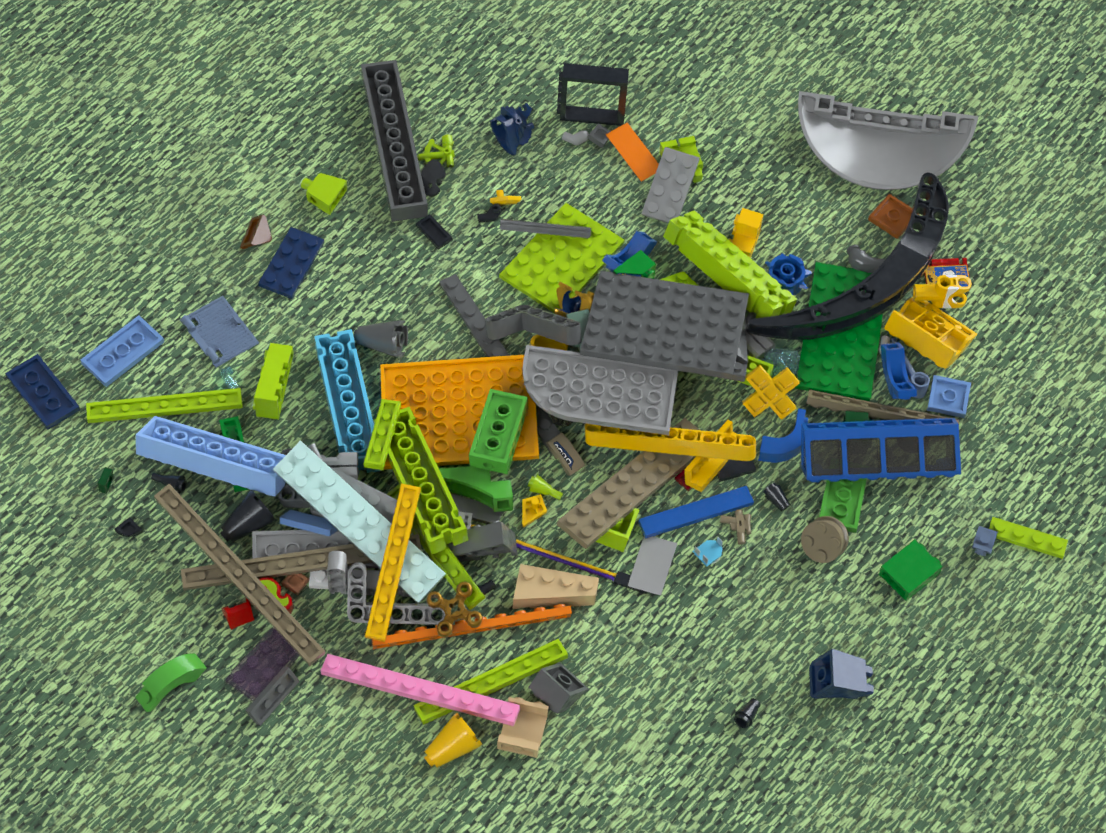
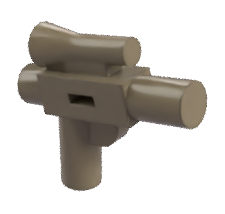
(739, 523)

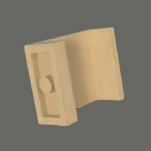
(527, 731)

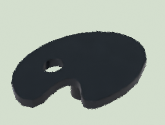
(432, 174)

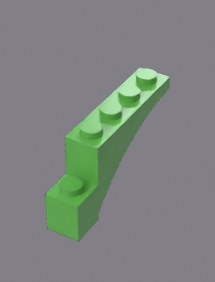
(477, 485)

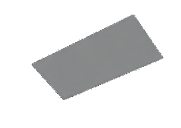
(652, 565)

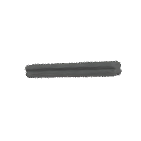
(545, 228)

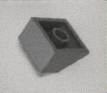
(557, 687)

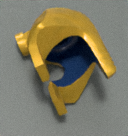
(569, 305)

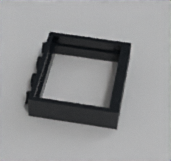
(592, 75)

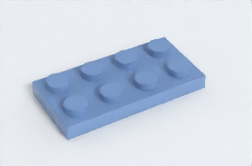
(122, 351)

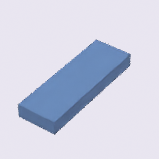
(308, 522)

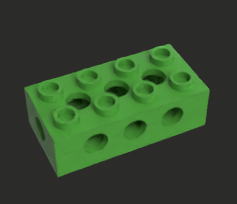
(498, 431)

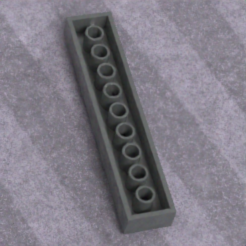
(394, 141)

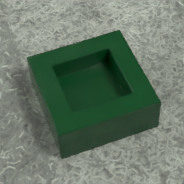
(105, 480)

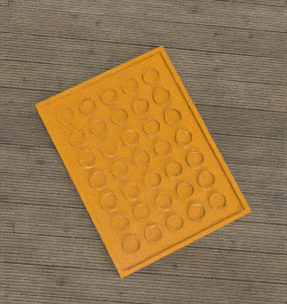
(450, 399)

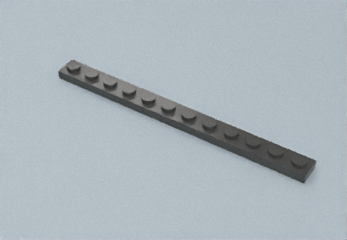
(476, 324)

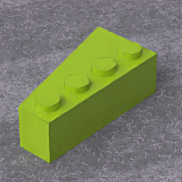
(273, 381)

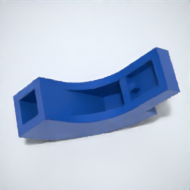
(639, 242)
(895, 371)
(784, 448)

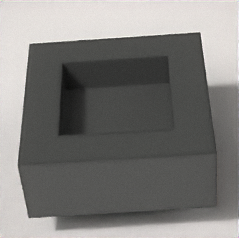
(598, 135)

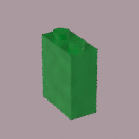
(910, 570)

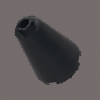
(246, 517)

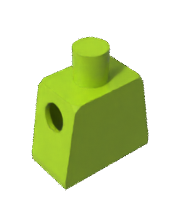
(325, 191)

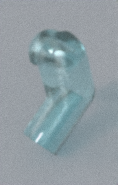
(227, 378)

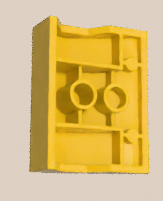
(930, 332)

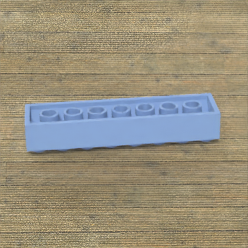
(210, 455)

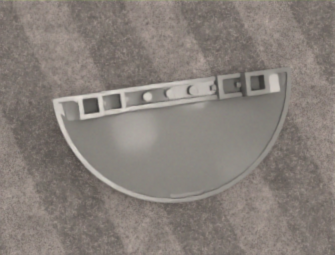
(882, 146)

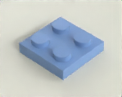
(949, 396)

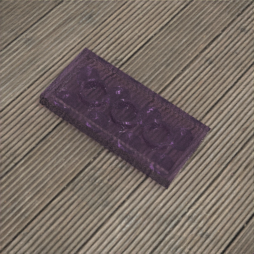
(262, 665)

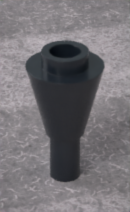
(178, 482)

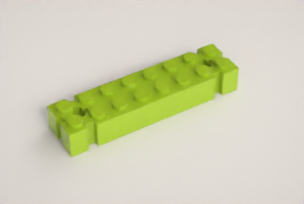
(728, 265)
(415, 466)

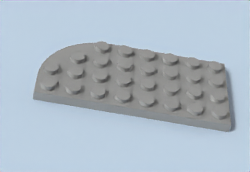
(600, 390)

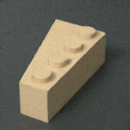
(550, 587)

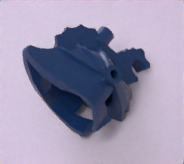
(513, 127)

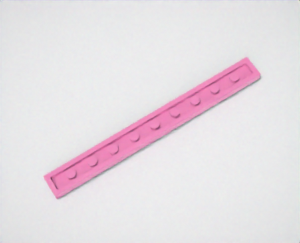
(420, 689)

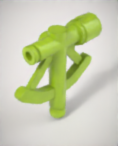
(445, 154)

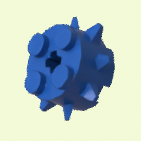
(789, 272)

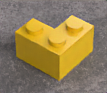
(747, 230)

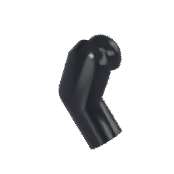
(491, 215)

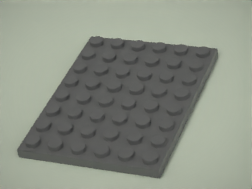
(665, 324)

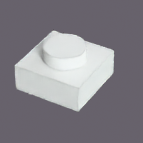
(318, 579)

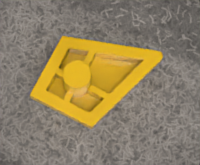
(504, 200)
(532, 509)

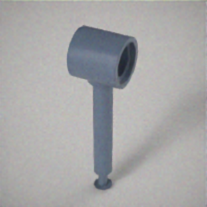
(918, 379)

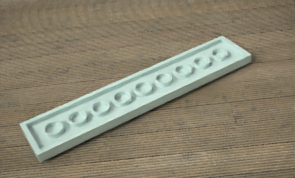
(354, 517)

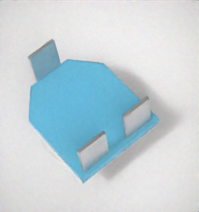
(709, 551)

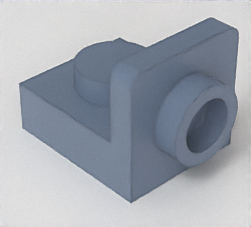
(984, 541)

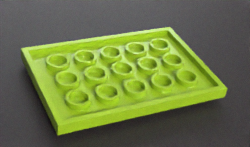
(561, 259)

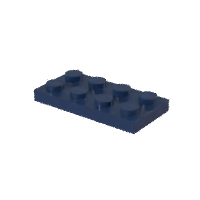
(291, 263)
(42, 391)

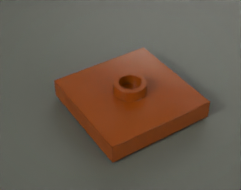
(891, 216)

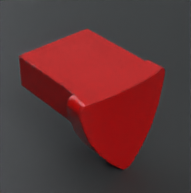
(238, 615)

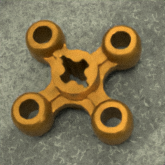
(462, 612)

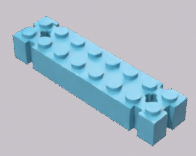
(345, 393)

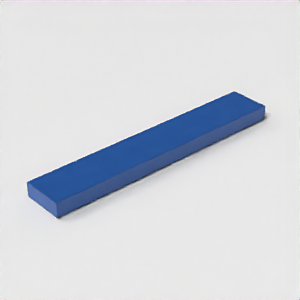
(695, 512)

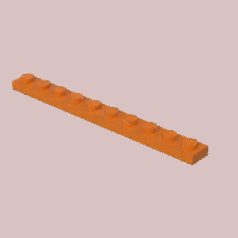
(461, 627)

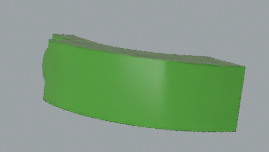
(168, 676)

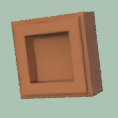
(295, 582)

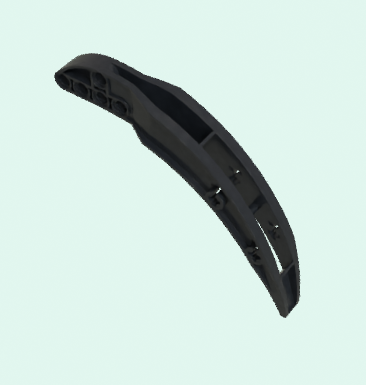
(882, 287)

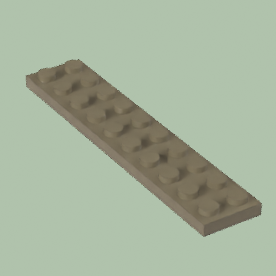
(623, 493)

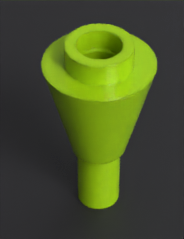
(539, 485)

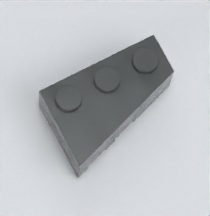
(486, 540)

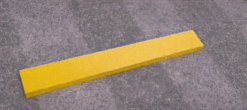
(392, 562)

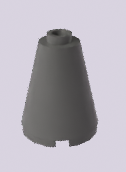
(383, 337)

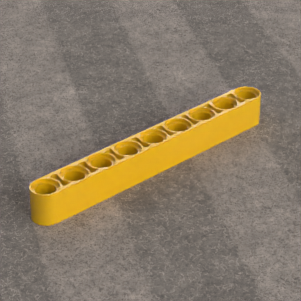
(678, 442)

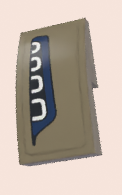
(565, 453)

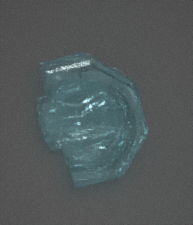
(781, 359)

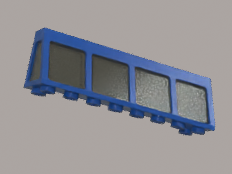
(880, 449)

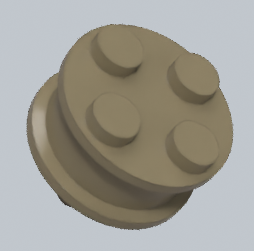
(824, 539)

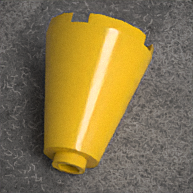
(452, 742)

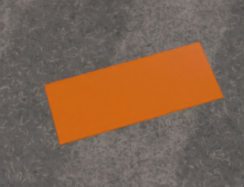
(633, 151)

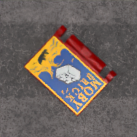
(946, 267)

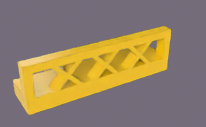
(704, 469)

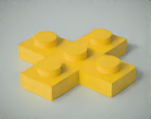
(770, 392)

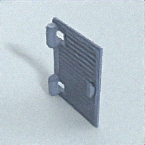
(219, 331)

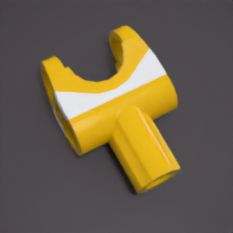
(943, 291)

